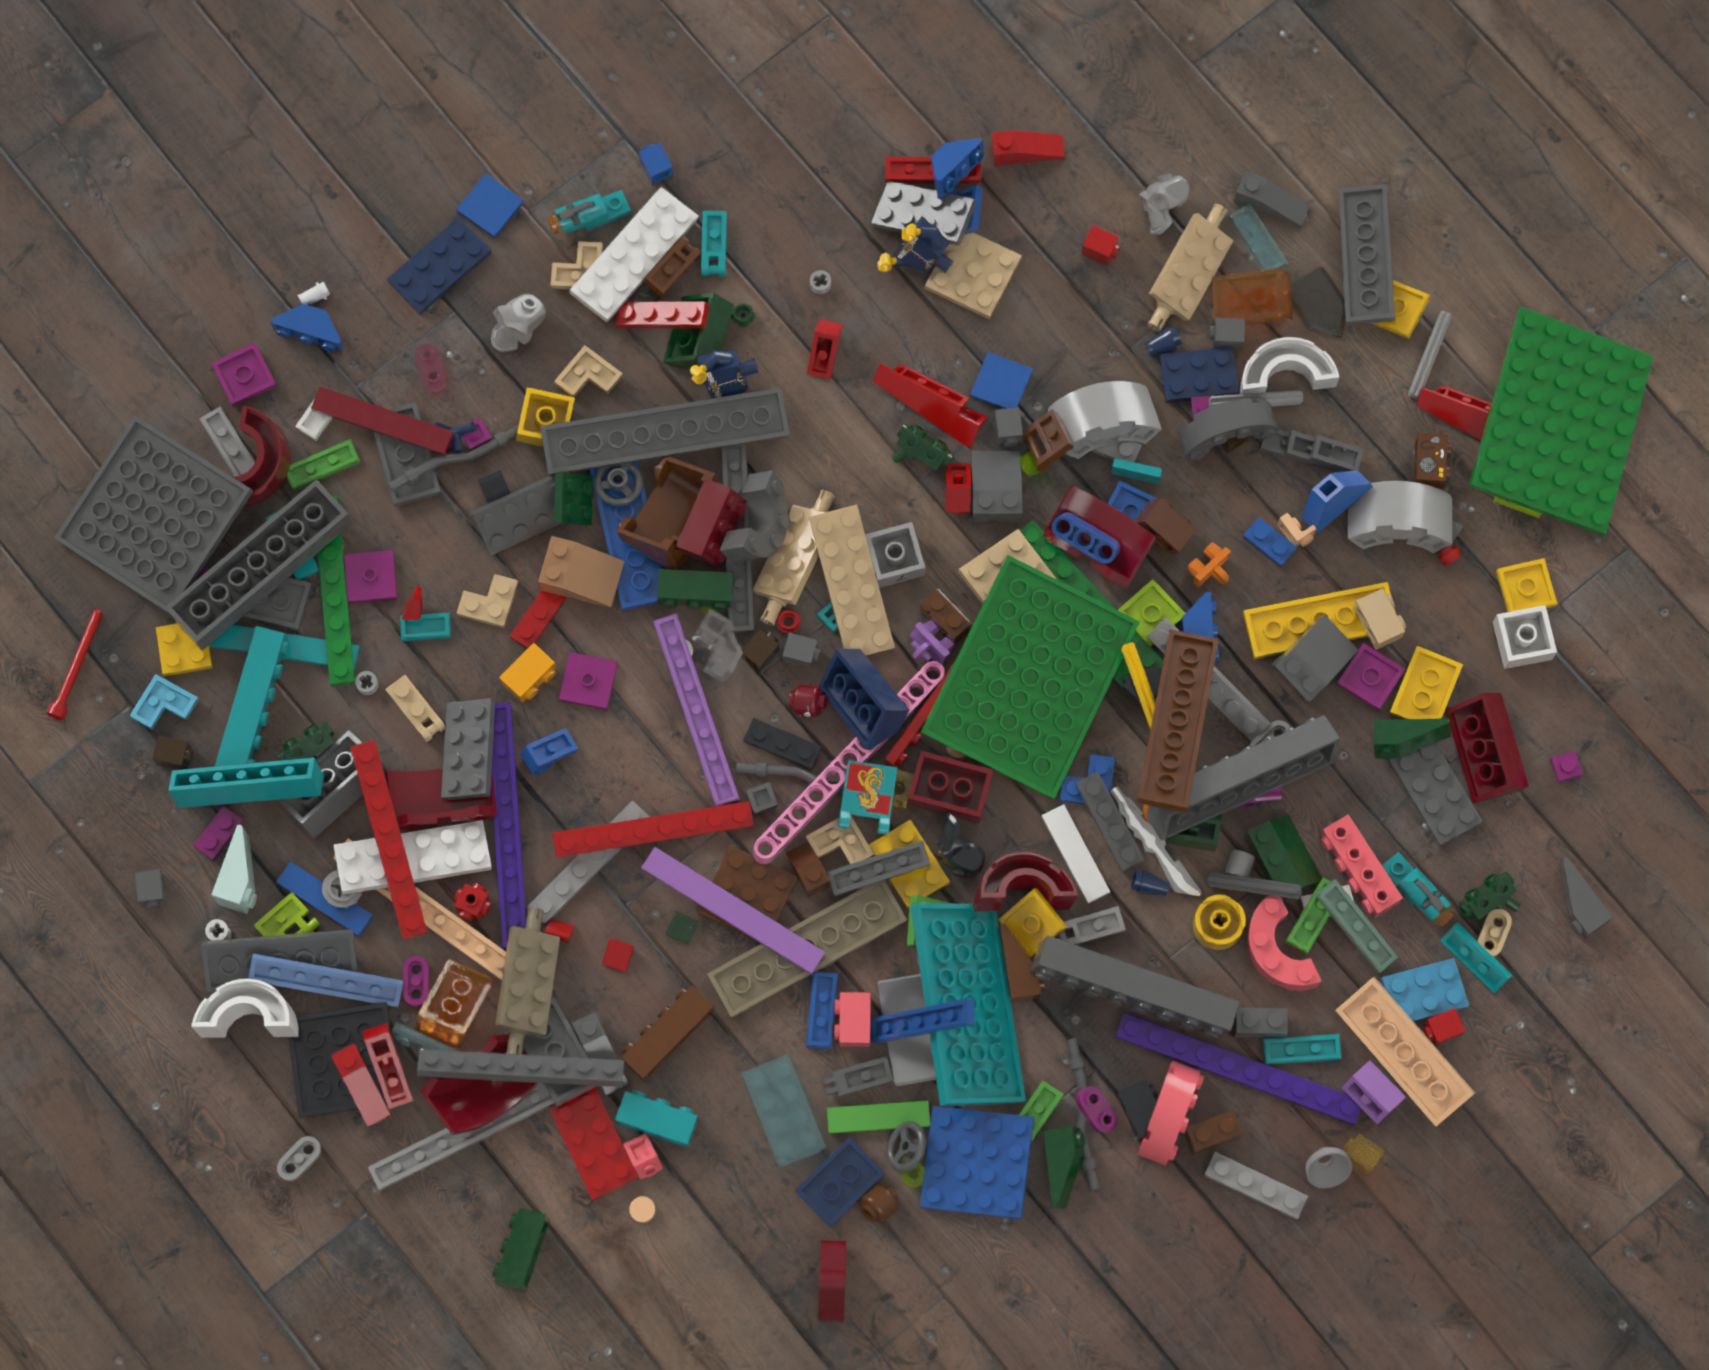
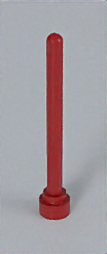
(58, 708)

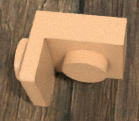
(1292, 531)

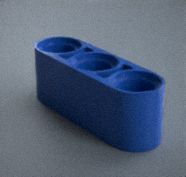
(1098, 537)

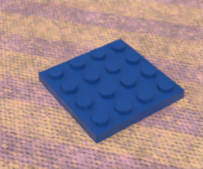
(977, 1162)

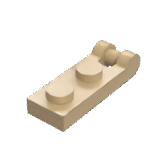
(415, 708)

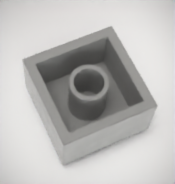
(895, 554)

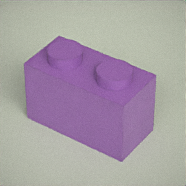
(1373, 1092)

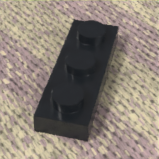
(782, 744)

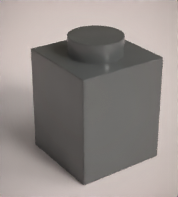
(1228, 333)
(1008, 426)
(801, 651)
(150, 888)

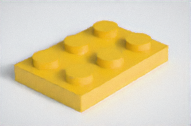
(1426, 686)
(919, 882)

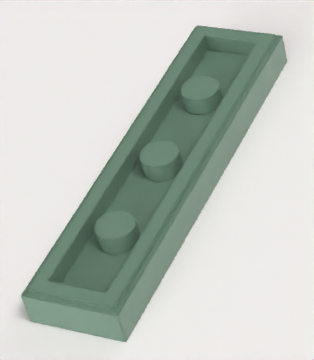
(1356, 926)

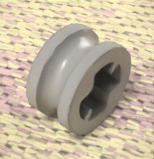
(818, 275)
(368, 691)

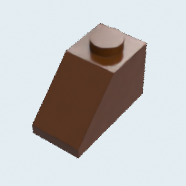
(808, 869)

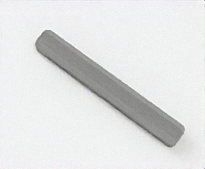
(1430, 354)
(1274, 398)

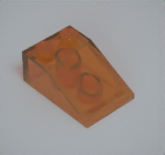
(1254, 296)
(453, 1004)

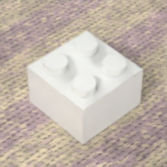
(1524, 637)

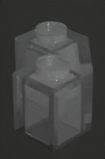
(717, 635)

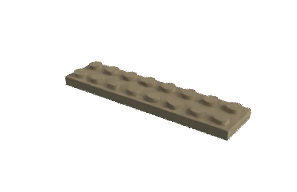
(834, 930)

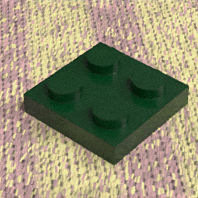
(573, 499)

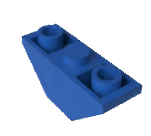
(954, 163)
(309, 326)
(1333, 497)
(1199, 619)

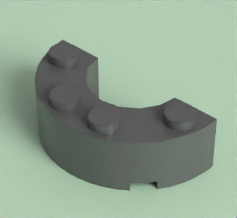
(1223, 422)
(767, 520)

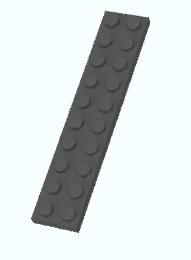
(664, 431)

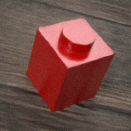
(1101, 245)
(1444, 1027)

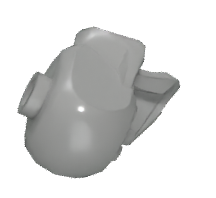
(1162, 197)
(516, 322)

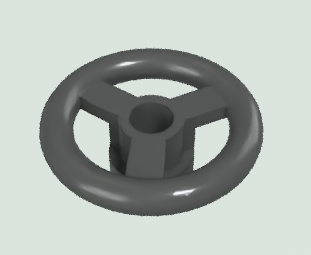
(612, 476)
(909, 1146)

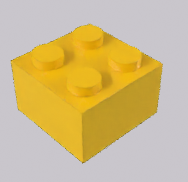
(542, 409)

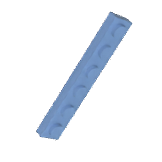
(325, 980)

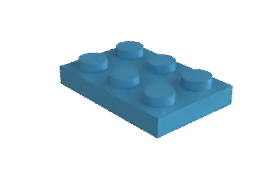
(1427, 989)

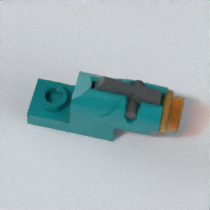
(589, 213)
(1418, 890)

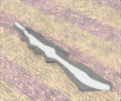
(1175, 872)

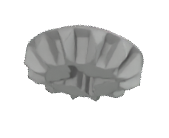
(331, 894)

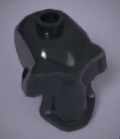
(961, 857)

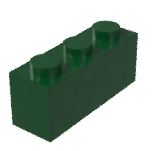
(695, 589)

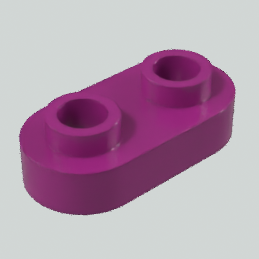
(415, 982)
(1096, 1111)

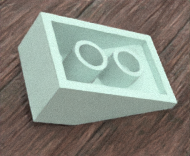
(236, 878)

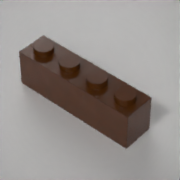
(667, 1033)

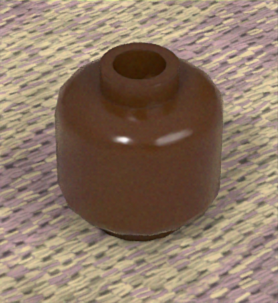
(879, 1204)

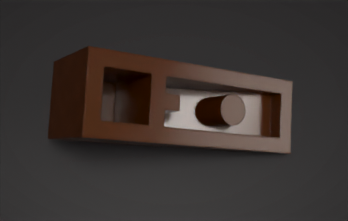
(1021, 982)

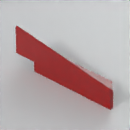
(933, 401)
(1456, 409)

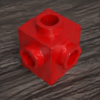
(478, 908)

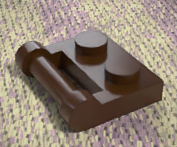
(1053, 437)

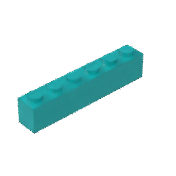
(253, 697)
(246, 783)

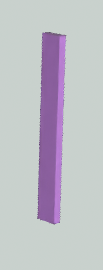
(696, 710)
(733, 910)

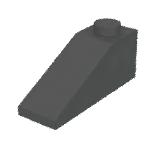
(1270, 199)
(1583, 906)
(596, 1044)

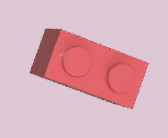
(854, 1019)

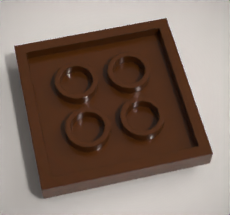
(754, 883)

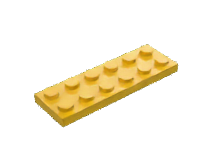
(1279, 625)

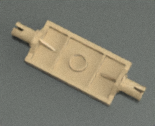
(1190, 268)
(791, 565)

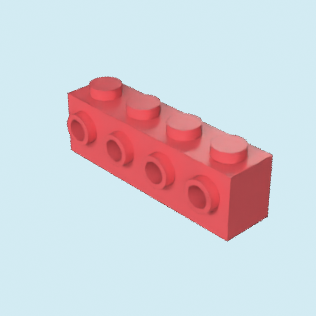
(1360, 866)

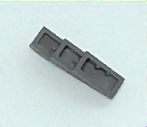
(1313, 450)

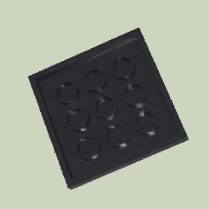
(316, 1077)

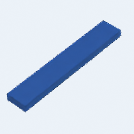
(922, 1021)

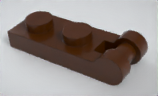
(671, 266)

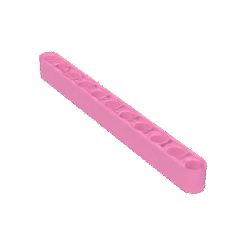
(838, 769)

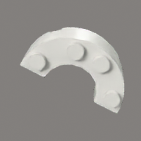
(1289, 354)
(240, 999)

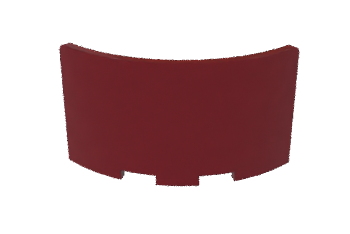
(1132, 537)
(419, 801)
(475, 1102)

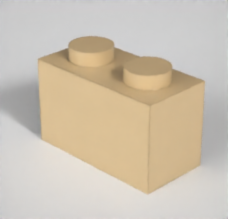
(1379, 618)

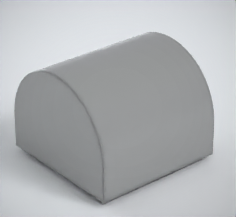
(1239, 863)

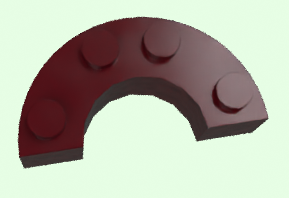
(272, 458)
(1025, 872)

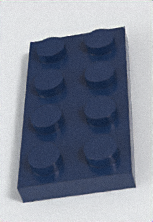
(439, 266)

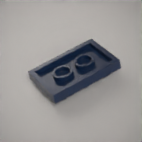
(1198, 374)
(839, 1182)

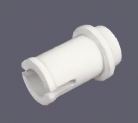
(314, 294)

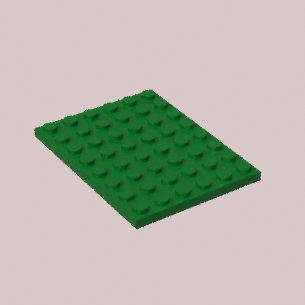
(1561, 421)
(1029, 677)

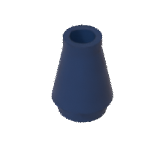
(1163, 342)
(1147, 883)

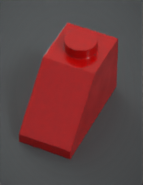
(824, 349)
(958, 488)

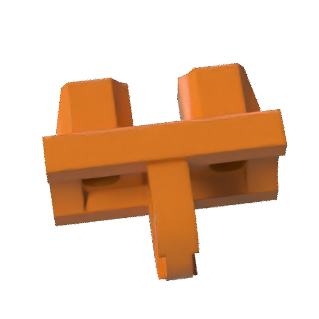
(1213, 568)

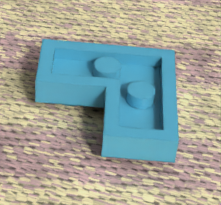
(161, 696)

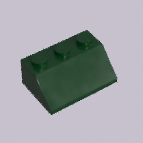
(690, 343)
(1282, 853)
(521, 1250)

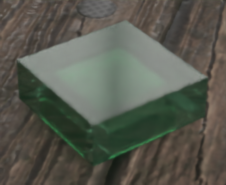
(682, 927)

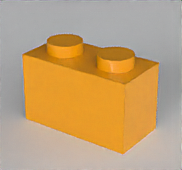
(528, 673)

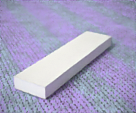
(1075, 854)

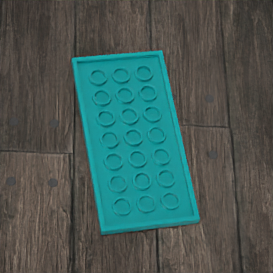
(959, 961)

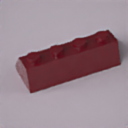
(1487, 747)

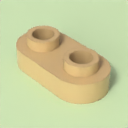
(1494, 934)

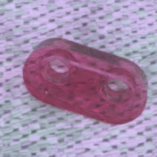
(430, 366)

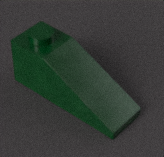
(1406, 736)
(1064, 1157)

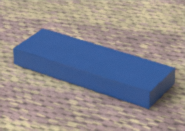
(822, 1010)

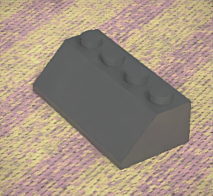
(338, 790)

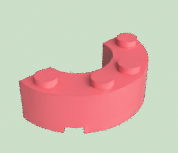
(1266, 956)
(1170, 1113)

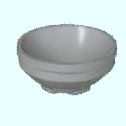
(1331, 1172)

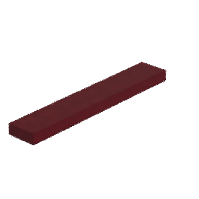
(382, 421)

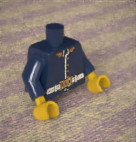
(920, 248)
(723, 373)

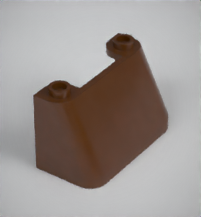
(666, 512)

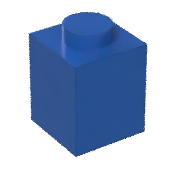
(655, 163)

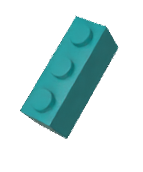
(657, 1118)

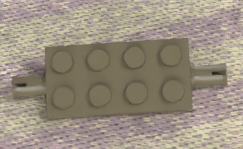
(527, 981)

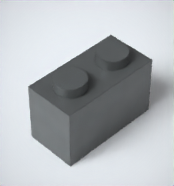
(1261, 1023)

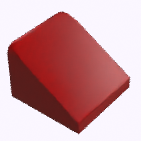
(414, 606)
(561, 930)
(618, 955)

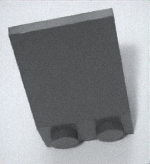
(996, 486)
(1314, 658)

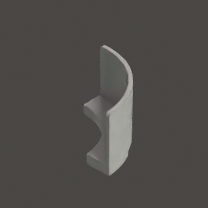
(1106, 413)
(1402, 512)
(913, 1056)

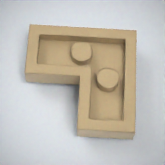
(566, 274)
(588, 367)
(492, 608)
(848, 840)

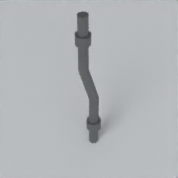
(412, 475)
(761, 769)
(1077, 1065)

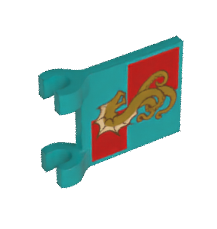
(868, 793)

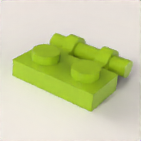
(284, 917)

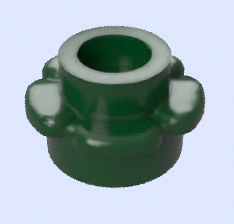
(743, 309)

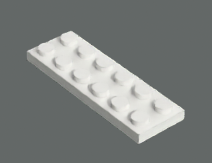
(633, 254)
(429, 852)

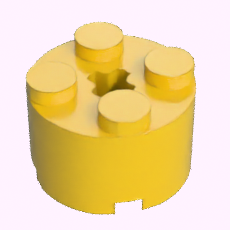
(1227, 911)

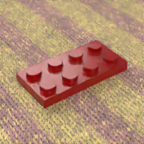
(594, 1144)

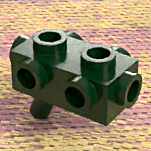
(918, 445)
(311, 744)
(1492, 894)

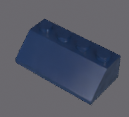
(862, 697)

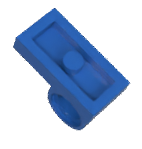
(544, 752)

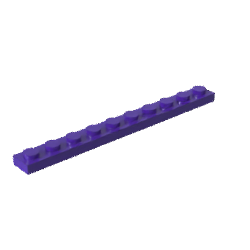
(507, 824)
(1238, 1069)

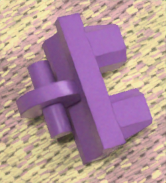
(927, 645)

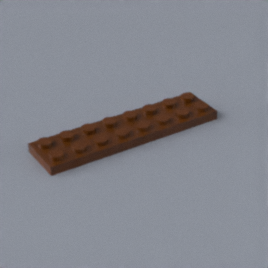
(1177, 721)

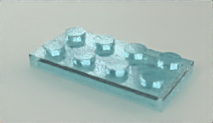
(783, 1111)

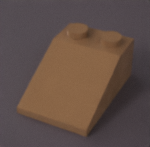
(580, 572)

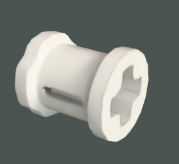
(213, 927)

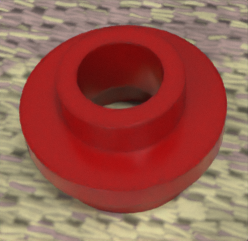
(1449, 554)
(788, 614)

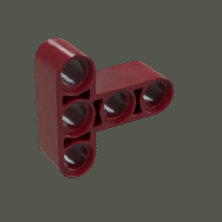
(832, 1280)

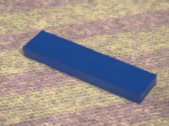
(310, 891)

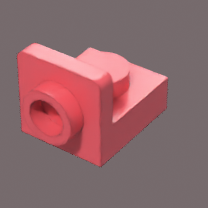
(643, 1156)

